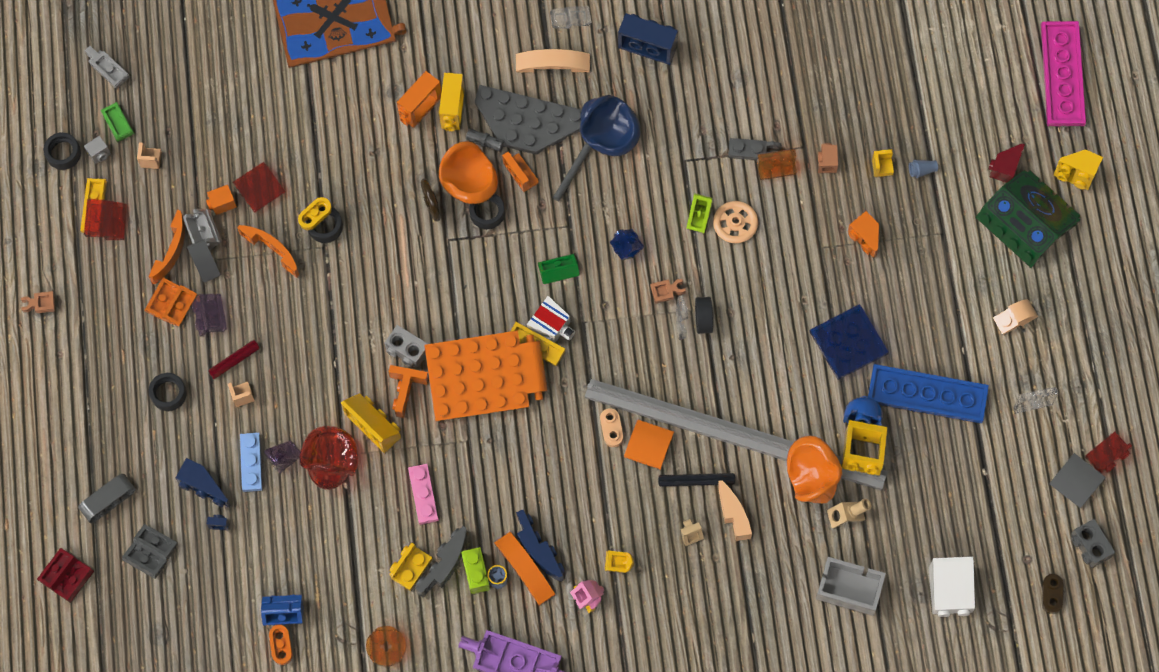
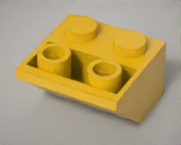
(1078, 168)

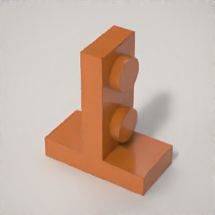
(407, 376)

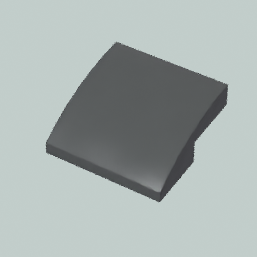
(1077, 480)
(149, 551)

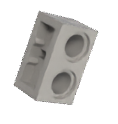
(410, 343)

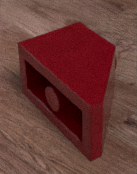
(1005, 164)

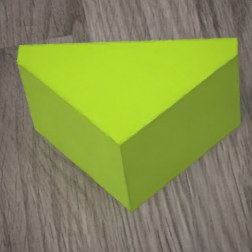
(699, 213)

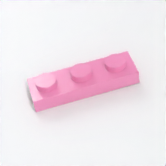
(423, 494)

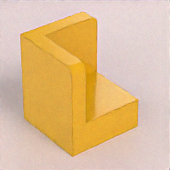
(882, 163)

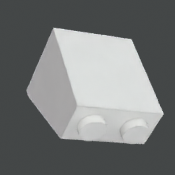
(952, 586)

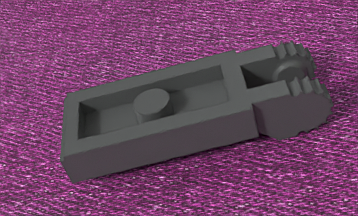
(750, 149)

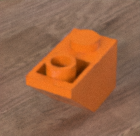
(866, 232)

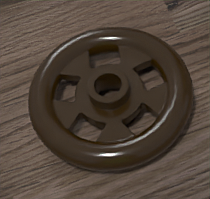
(430, 200)

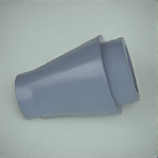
(922, 167)

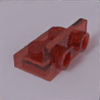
(1108, 452)

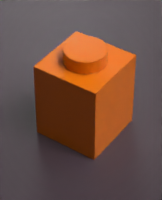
(220, 200)

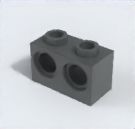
(1097, 541)

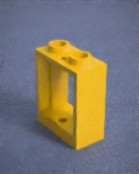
(451, 101)
(868, 433)

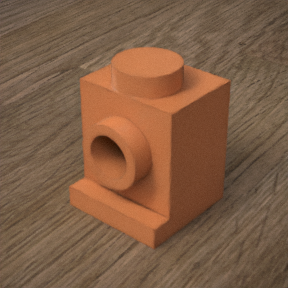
(828, 158)

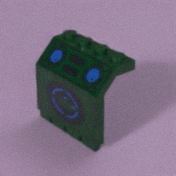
(1027, 216)

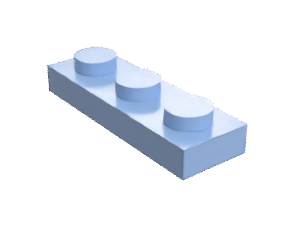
(251, 462)

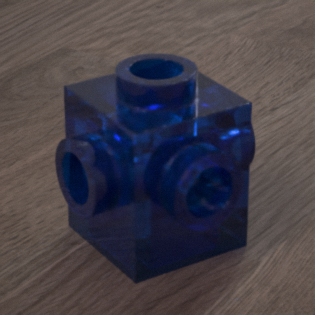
(626, 244)

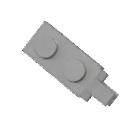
(107, 67)

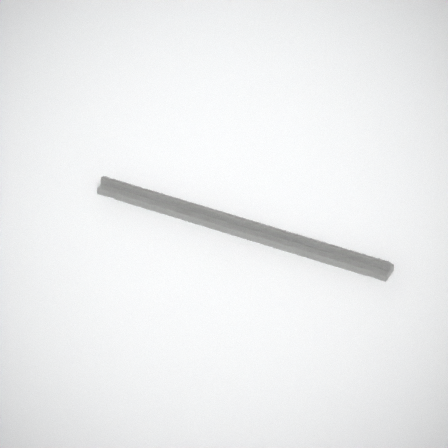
(709, 426)

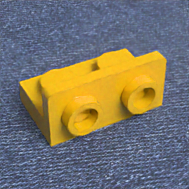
(410, 566)

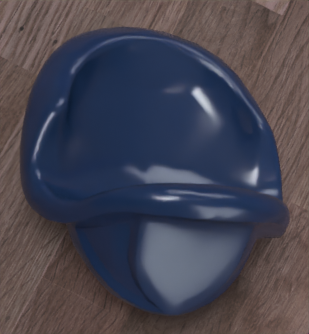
(609, 125)

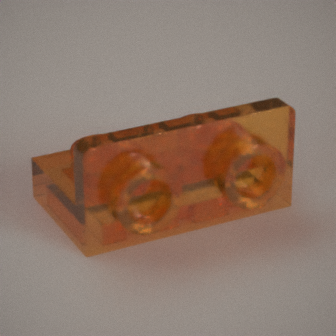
(776, 164)

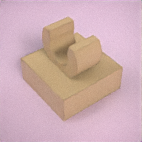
(691, 532)

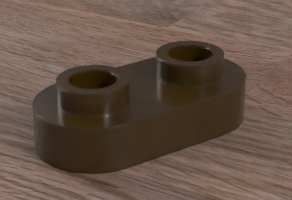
(1052, 593)

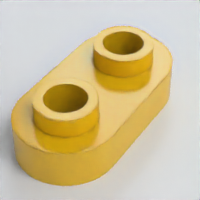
(313, 213)

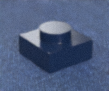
(218, 522)

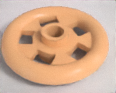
(737, 206)

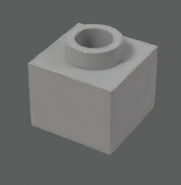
(97, 150)

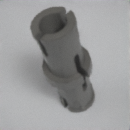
(485, 140)

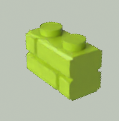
(475, 570)

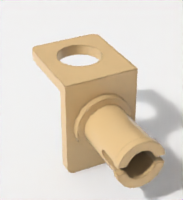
(849, 512)

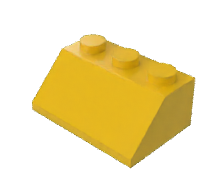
(371, 421)

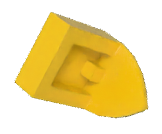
(618, 561)

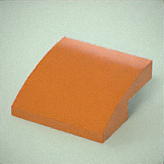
(170, 302)
(649, 444)

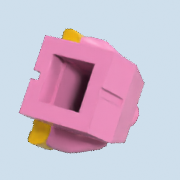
(587, 594)

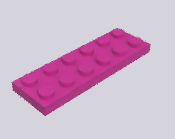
(1063, 73)

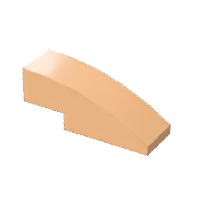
(734, 513)

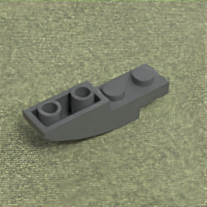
(449, 557)

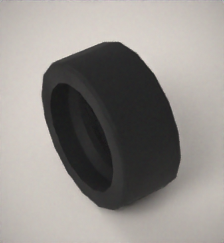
(59, 138)
(491, 223)
(331, 236)
(704, 315)
(160, 379)

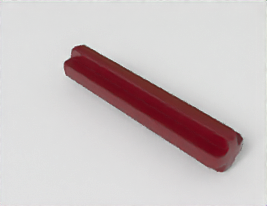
(233, 359)

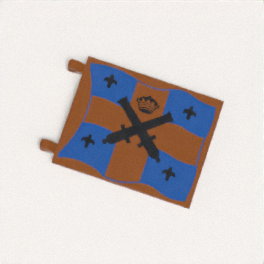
(332, 28)

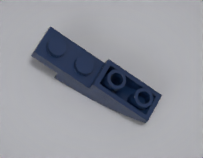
(541, 553)

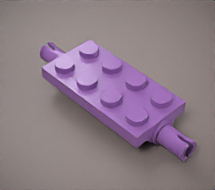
(505, 654)

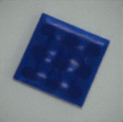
(849, 342)

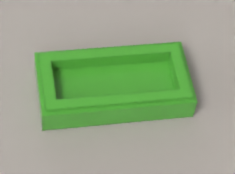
(117, 122)

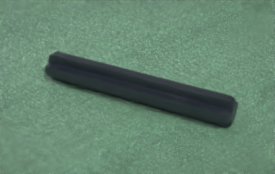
(696, 479)

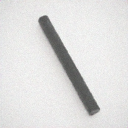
(571, 173)

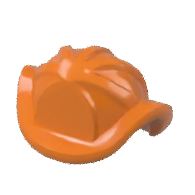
(468, 173)
(813, 470)

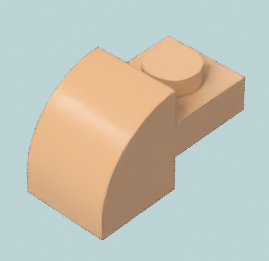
(1017, 314)

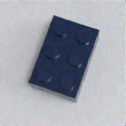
(647, 38)

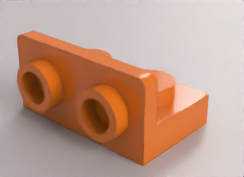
(519, 171)

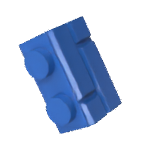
(282, 610)

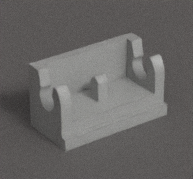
(201, 227)

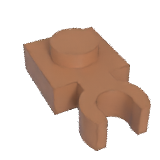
(664, 291)
(42, 302)

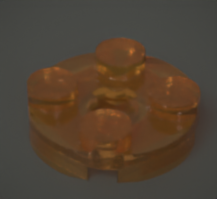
(379, 637)

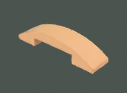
(553, 59)

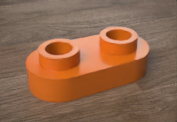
(280, 645)

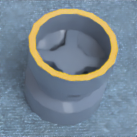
(496, 573)

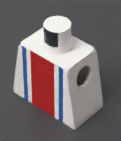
(551, 321)

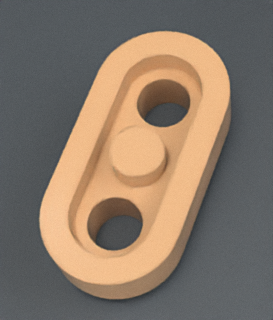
(610, 427)

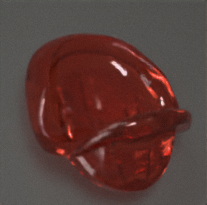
(329, 456)

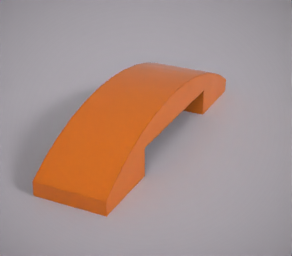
(253, 235)
(161, 269)
(525, 568)

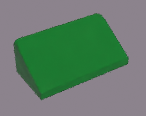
(558, 269)

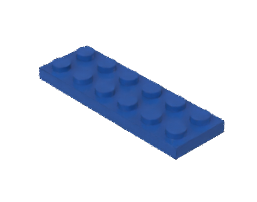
(928, 393)

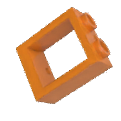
(419, 99)

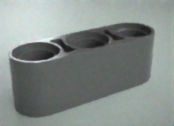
(106, 498)

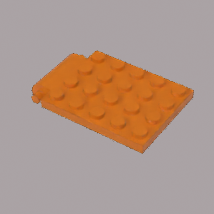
(484, 374)

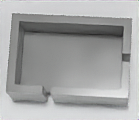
(846, 587)

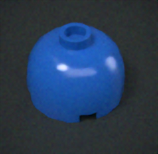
(863, 410)

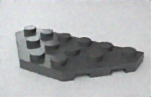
(525, 121)

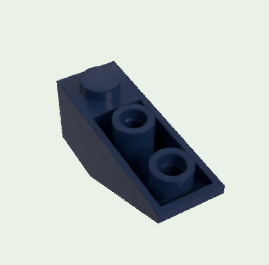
(196, 478)

